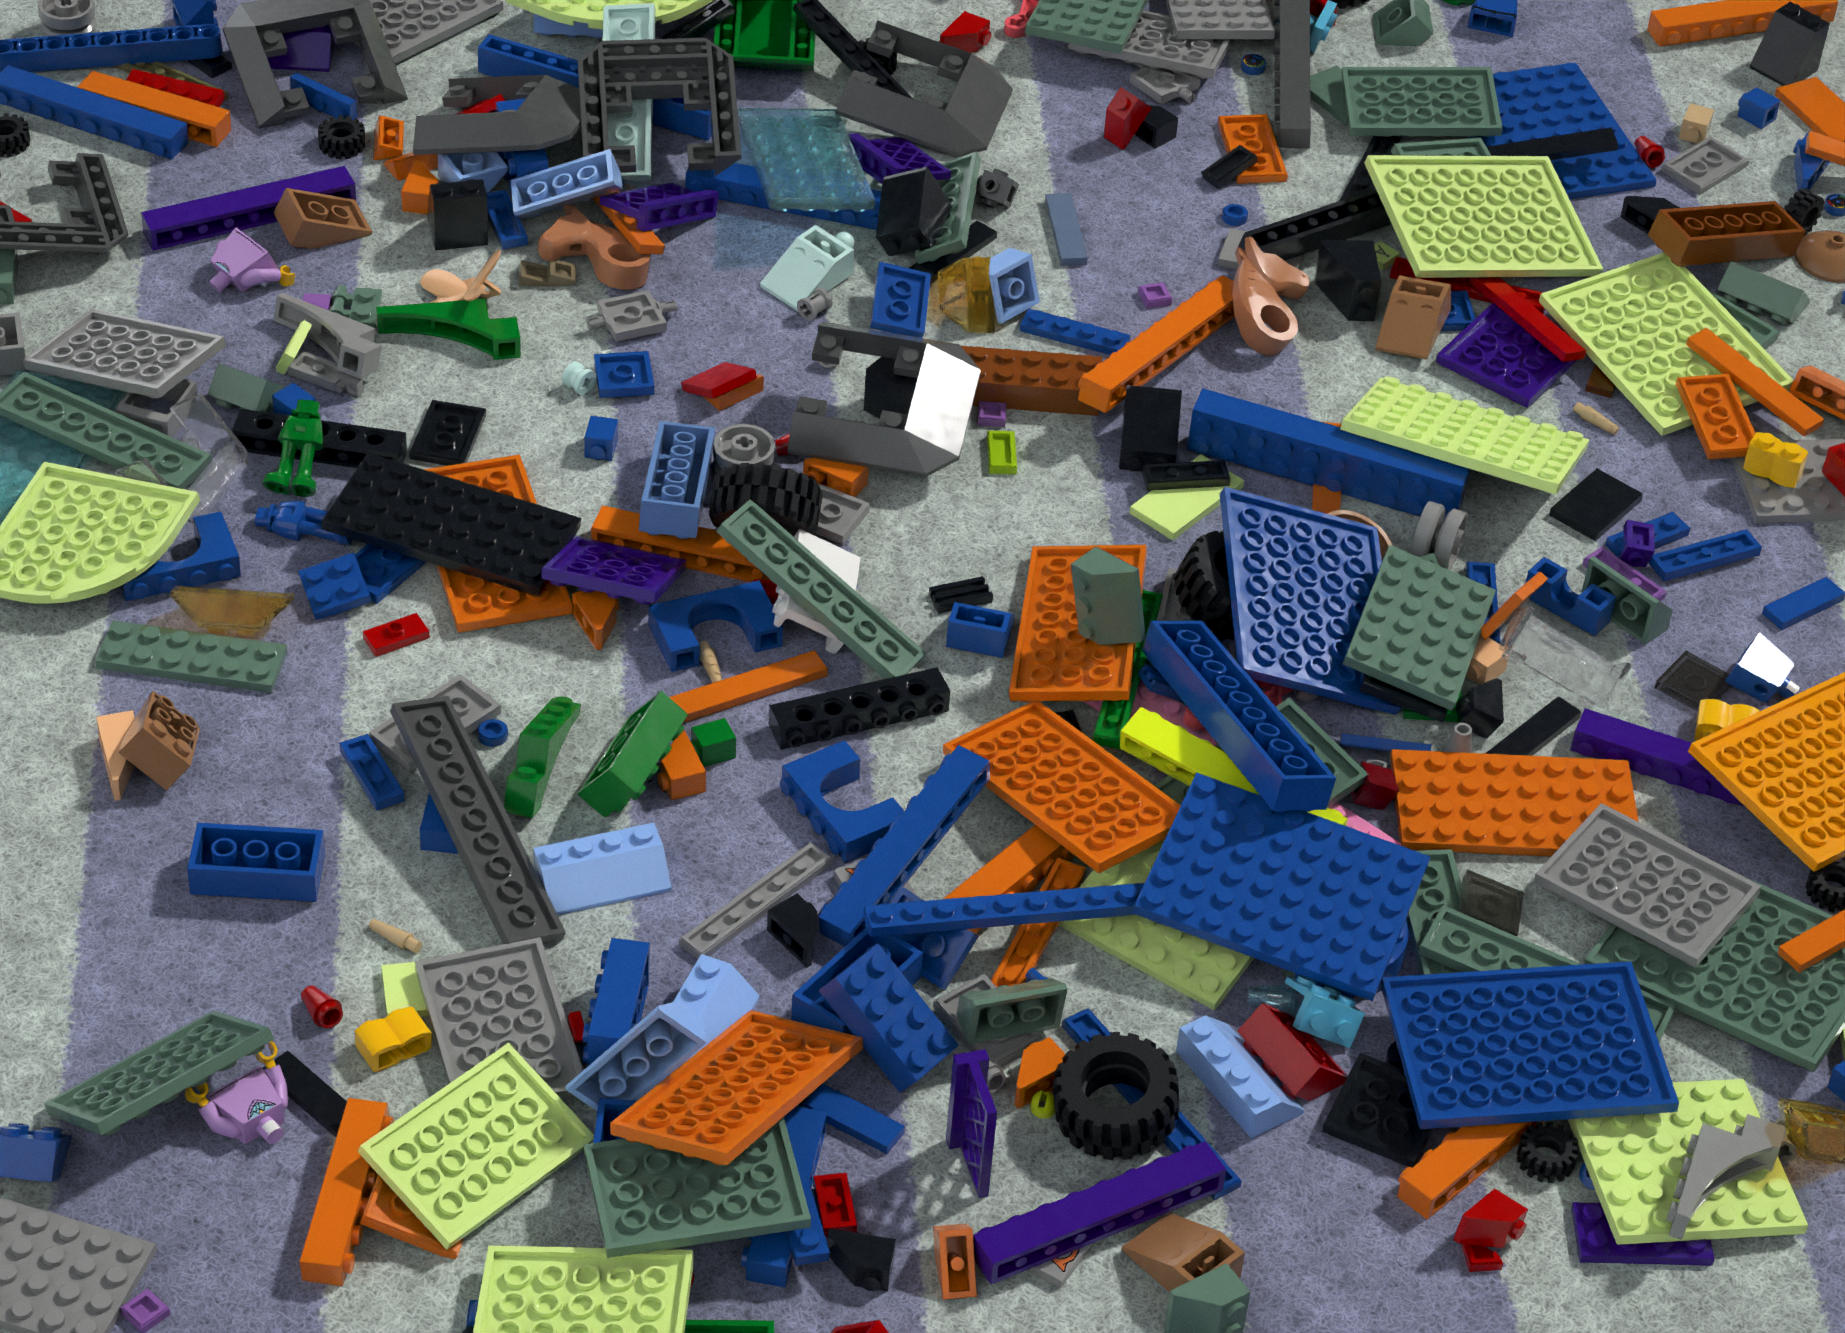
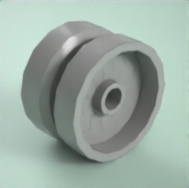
(67, 17)
(742, 445)
(1440, 535)

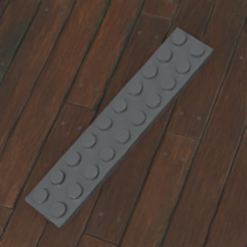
(477, 821)

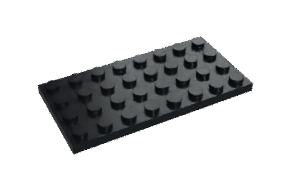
(450, 523)

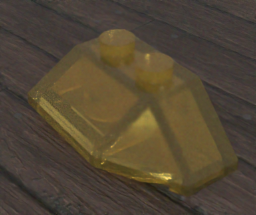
(967, 294)
(230, 608)
(1814, 1130)

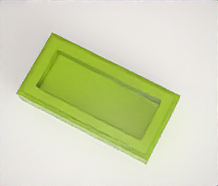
(1001, 452)

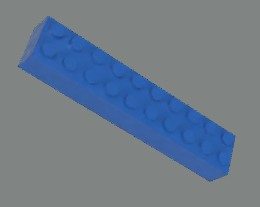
(1322, 455)
(1239, 716)

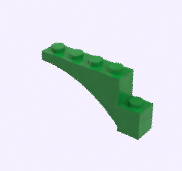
(455, 321)
(537, 754)

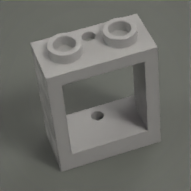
(168, 424)

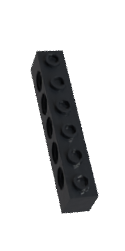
(342, 442)
(859, 708)

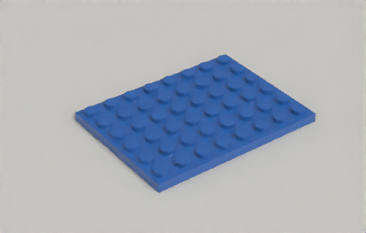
(1563, 102)
(1298, 594)
(1282, 886)
(1527, 1045)

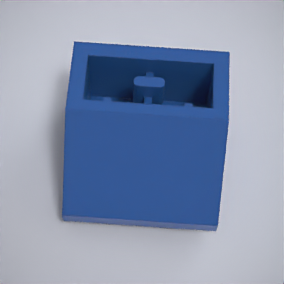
(194, 12)
(979, 629)
(32, 1154)

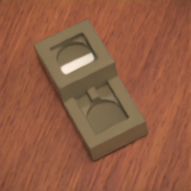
(554, 274)

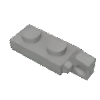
(325, 374)

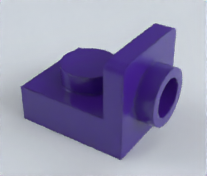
(1638, 543)

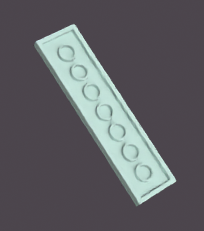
(632, 128)

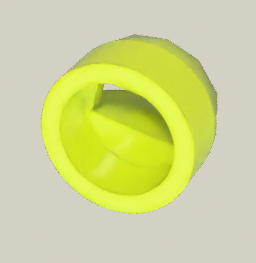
(1042, 1112)

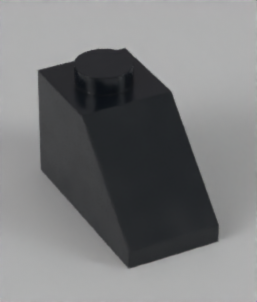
(1158, 127)
(1643, 210)
(1482, 708)
(794, 927)
(863, 1258)

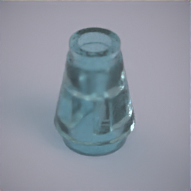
(1276, 996)

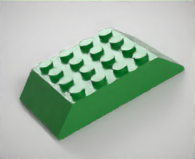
(767, 36)

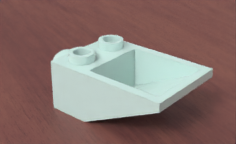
(809, 264)

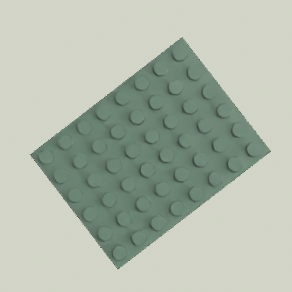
(1746, 983)

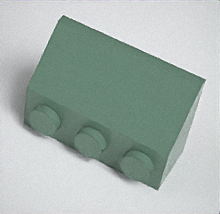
(1763, 293)
(1107, 599)
(1634, 607)
(1011, 1010)

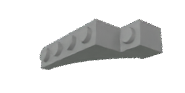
(343, 338)
(1720, 1159)

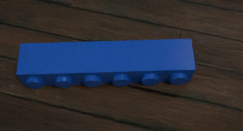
(770, 1255)

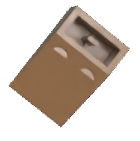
(1414, 317)
(161, 741)
(1182, 1250)

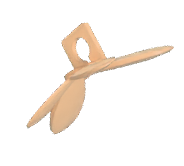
(451, 288)

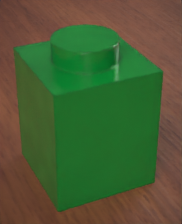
(714, 742)

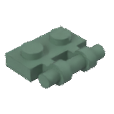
(362, 304)

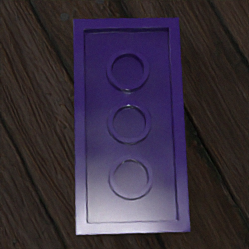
(1598, 1245)

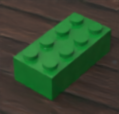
(633, 755)

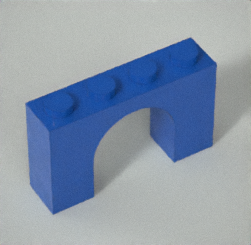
(212, 562)
(740, 604)
(847, 832)

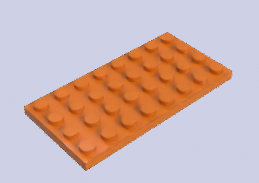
(482, 603)
(1050, 653)
(1070, 786)
(1502, 799)
(736, 1087)

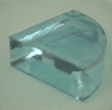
(632, 185)

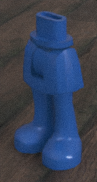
(294, 520)

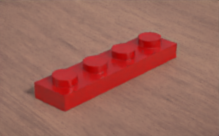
(178, 87)

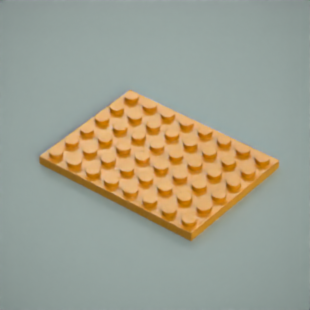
(1789, 769)

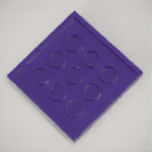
(1503, 357)
(613, 570)

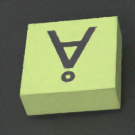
(1385, 255)

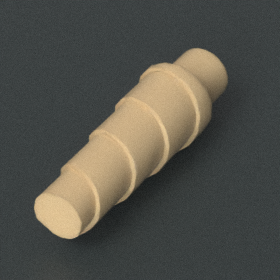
(1594, 417)
(709, 660)
(396, 936)

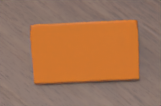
(388, 138)
(401, 165)
(738, 394)

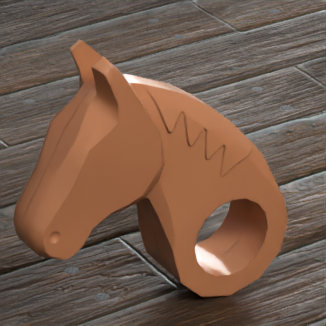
(610, 253)
(1257, 301)

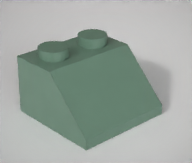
(1403, 23)
(242, 389)
(1208, 1304)

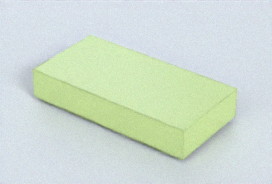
(293, 347)

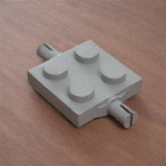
(1164, 84)
(632, 315)

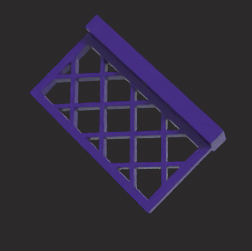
(893, 156)
(663, 205)
(972, 1116)

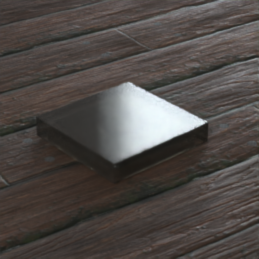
(1693, 680)
(1491, 902)

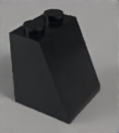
(1791, 45)
(910, 211)
(458, 214)
(1350, 277)
(887, 390)
(1149, 427)

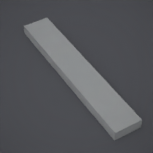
(756, 901)

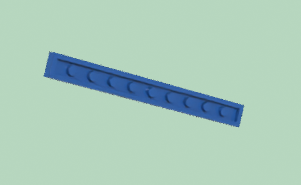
(1001, 910)

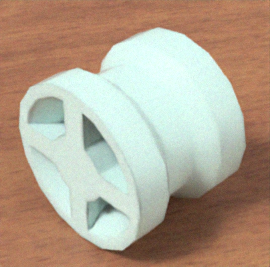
(579, 378)

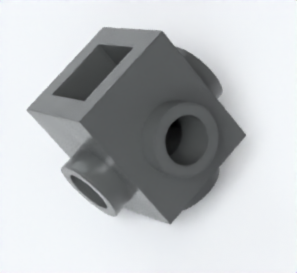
(996, 188)

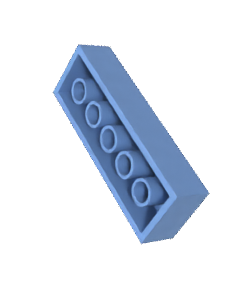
(677, 480)

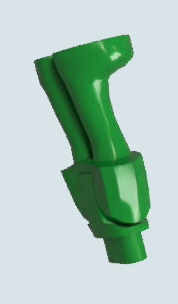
(303, 433)

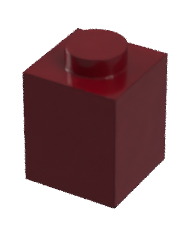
(1378, 788)

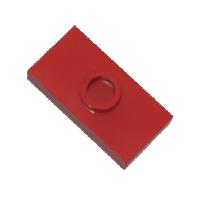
(396, 634)
(834, 1202)

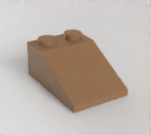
(319, 219)

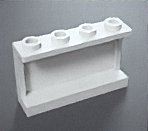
(840, 562)

